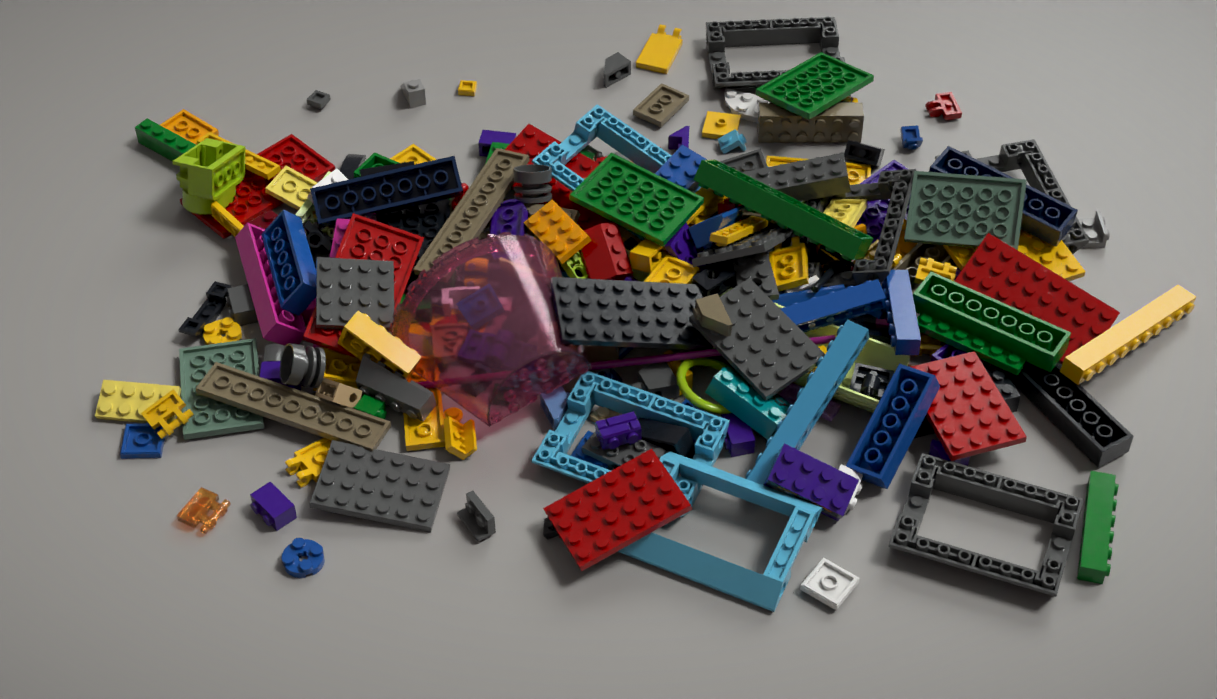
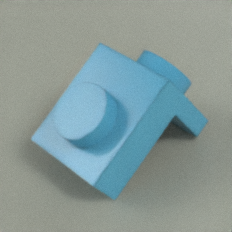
(732, 140)

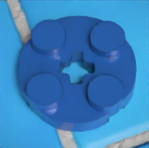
(299, 548)

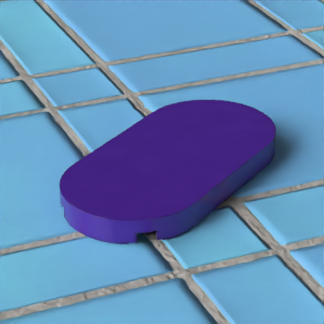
(509, 218)

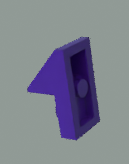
(679, 138)

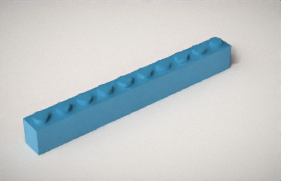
(813, 397)

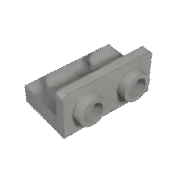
(1095, 231)

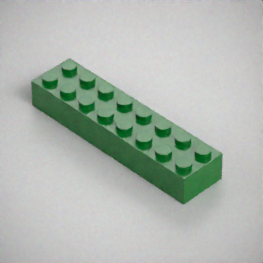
(992, 321)

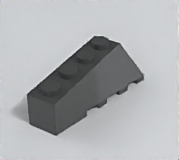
(394, 389)

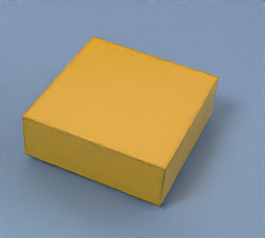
(467, 88)

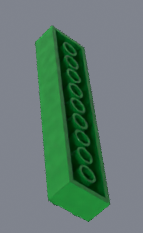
(783, 209)

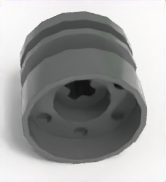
(532, 183)
(302, 365)

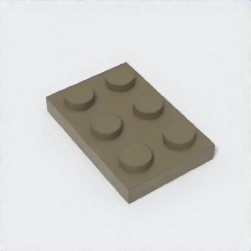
(661, 105)

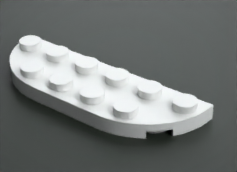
(743, 104)

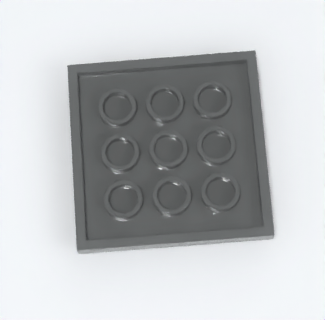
(353, 286)

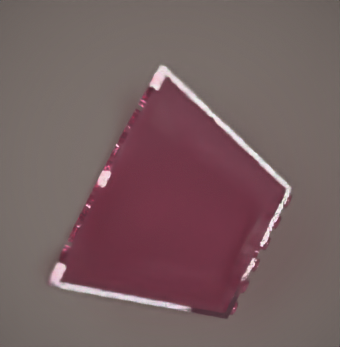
(489, 326)

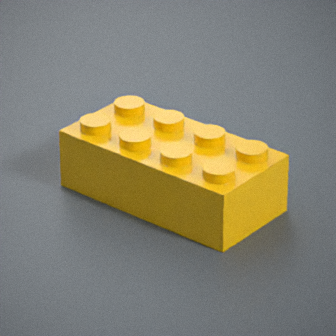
(365, 336)

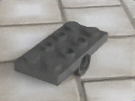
(621, 454)

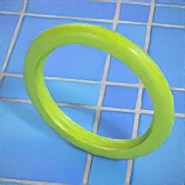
(689, 394)

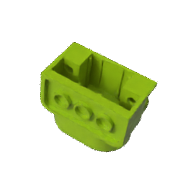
(210, 174)

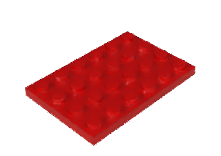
(969, 409)
(617, 509)

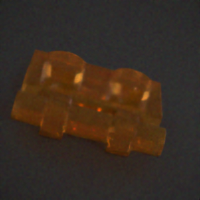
(198, 508)

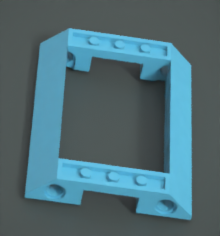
(614, 133)
(622, 398)
(720, 574)

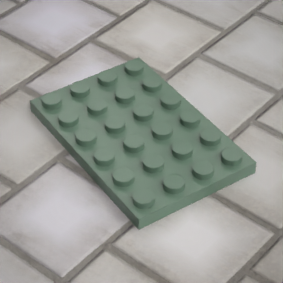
(964, 209)
(210, 415)

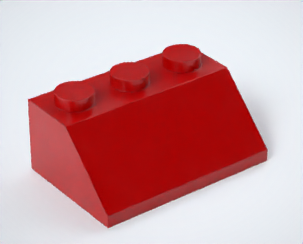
(605, 254)

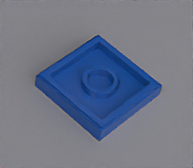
(141, 442)

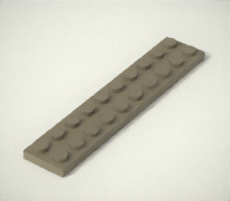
(475, 206)
(293, 407)

